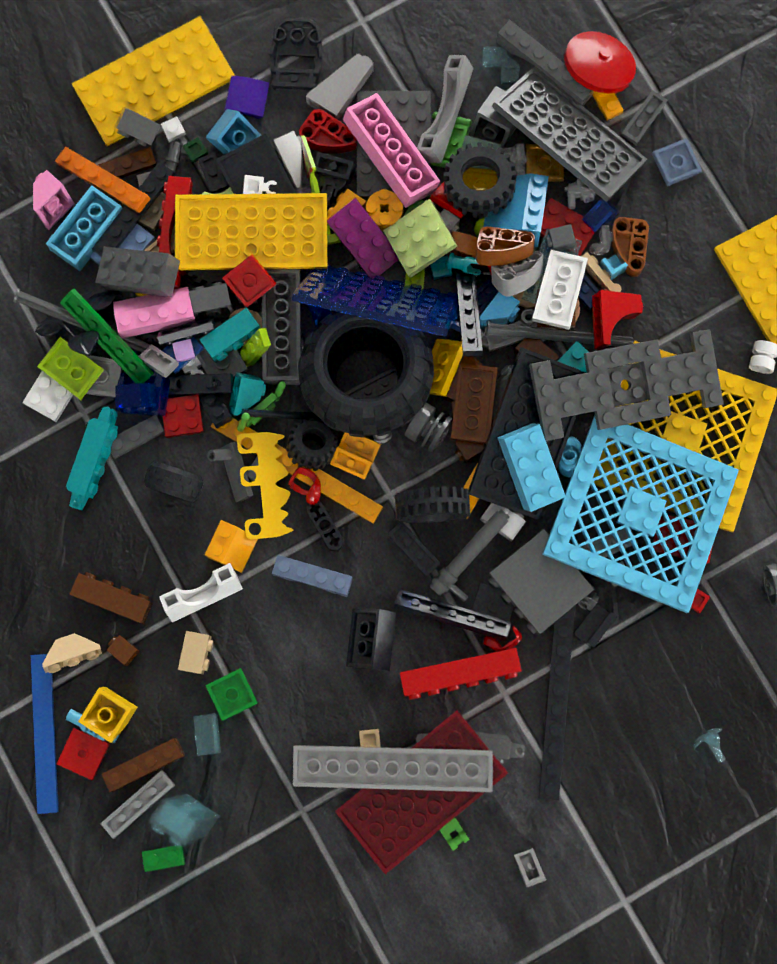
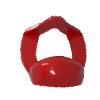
(314, 492)
(495, 645)

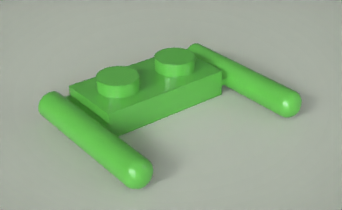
(456, 140)
(267, 404)

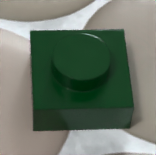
(195, 150)

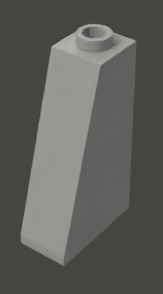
(341, 87)

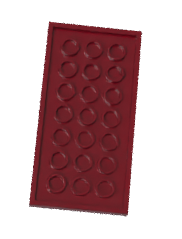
(400, 820)

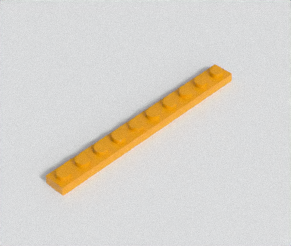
(329, 485)

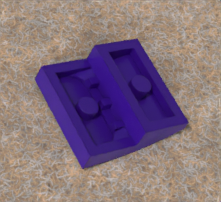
(247, 96)

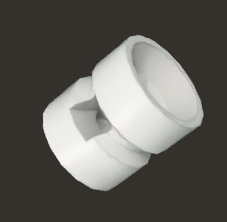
(763, 357)

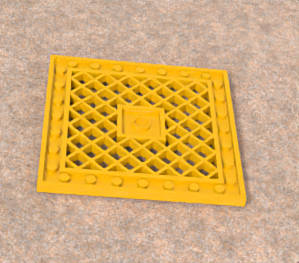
(690, 432)

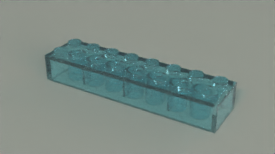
(183, 819)

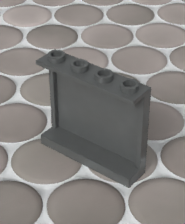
(539, 585)

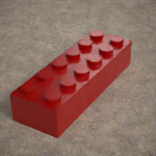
(460, 672)

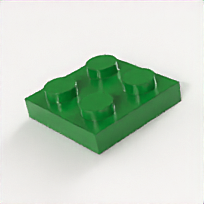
(231, 694)

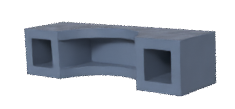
(312, 575)

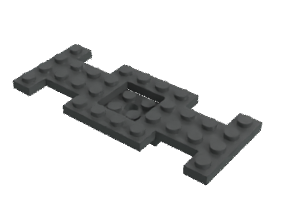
(648, 380)

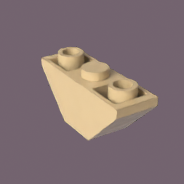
(69, 652)

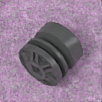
(428, 427)

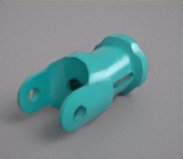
(463, 263)

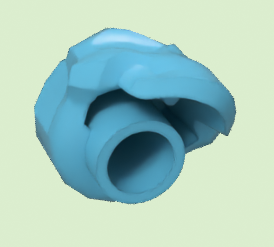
(569, 457)

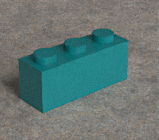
(230, 335)

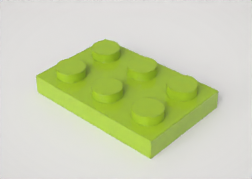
(70, 368)

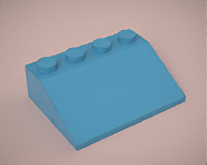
(526, 207)

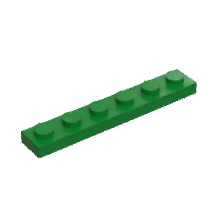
(108, 338)

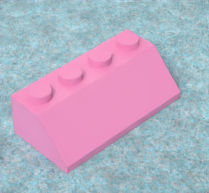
(153, 313)

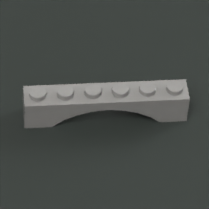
(436, 138)

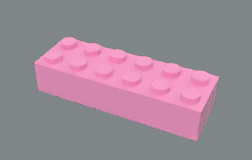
(391, 150)

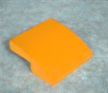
(355, 455)

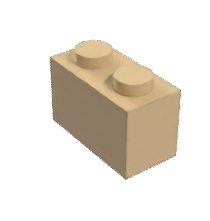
(195, 653)

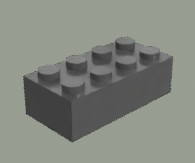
(137, 271)

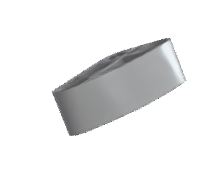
(517, 276)

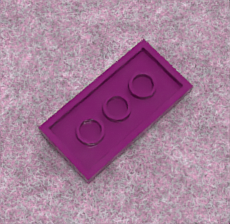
(363, 238)

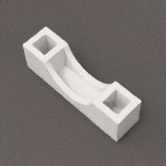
(184, 602)

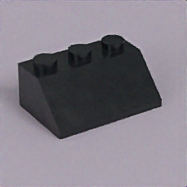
(371, 639)

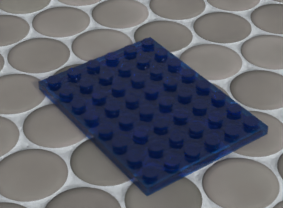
(379, 299)

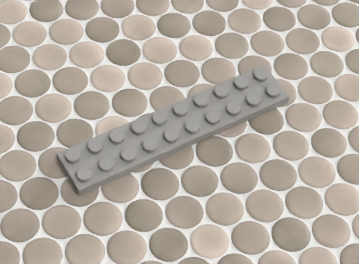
(393, 768)

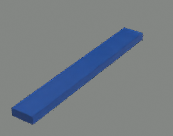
(44, 737)

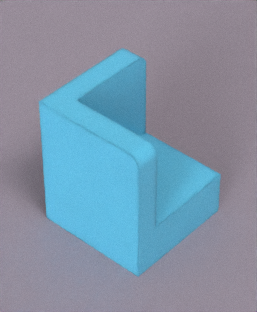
(613, 266)

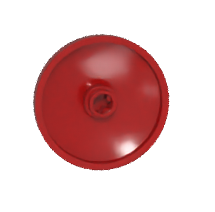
(600, 62)

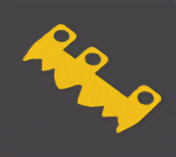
(267, 474)

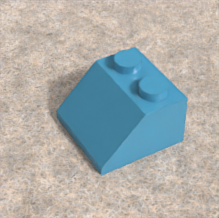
(231, 132)
(500, 310)

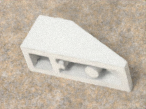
(290, 151)

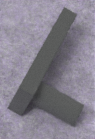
(233, 463)

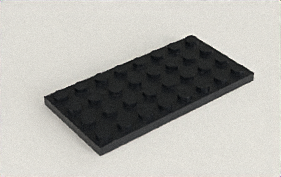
(517, 409)

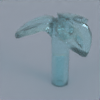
(713, 740)

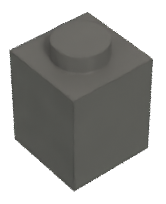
(561, 238)

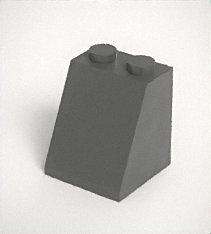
(490, 124)

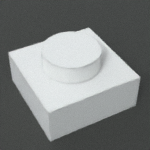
(173, 129)

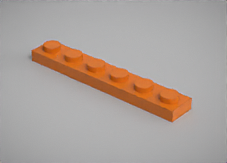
(102, 180)

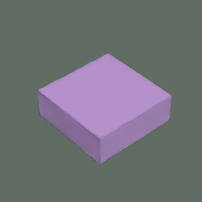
(183, 350)

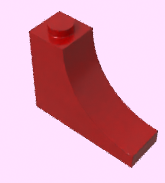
(609, 309)

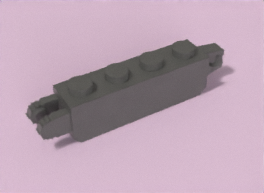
(500, 744)

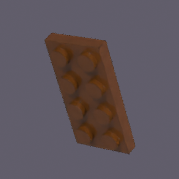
(473, 403)

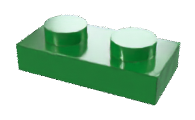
(163, 858)

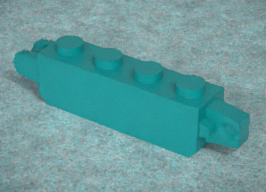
(92, 457)

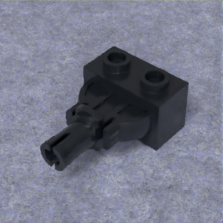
(333, 175)

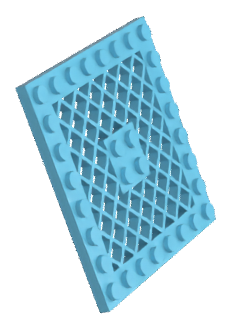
(642, 513)

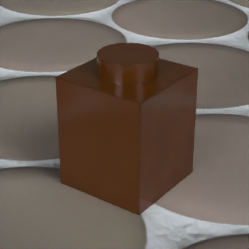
(122, 649)

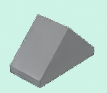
(529, 868)

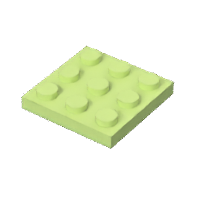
(420, 238)

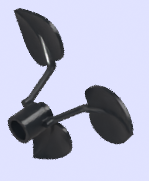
(86, 341)

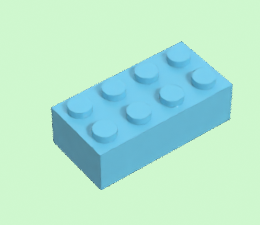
(83, 228)
(531, 467)

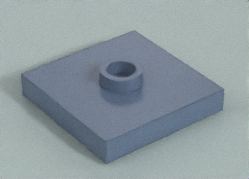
(676, 162)

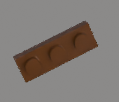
(130, 163)

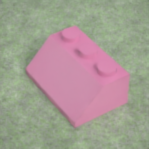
(50, 199)

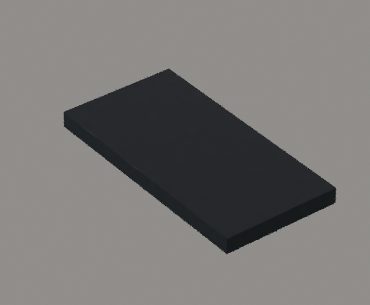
(255, 159)

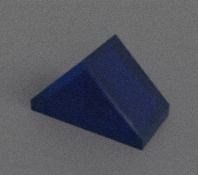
(600, 214)

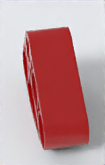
(324, 140)

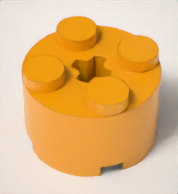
(384, 201)

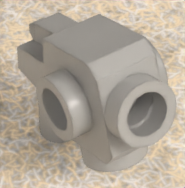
(578, 190)

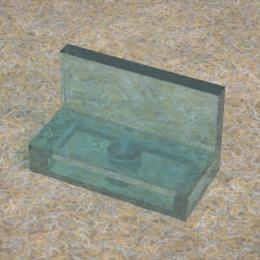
(207, 734)

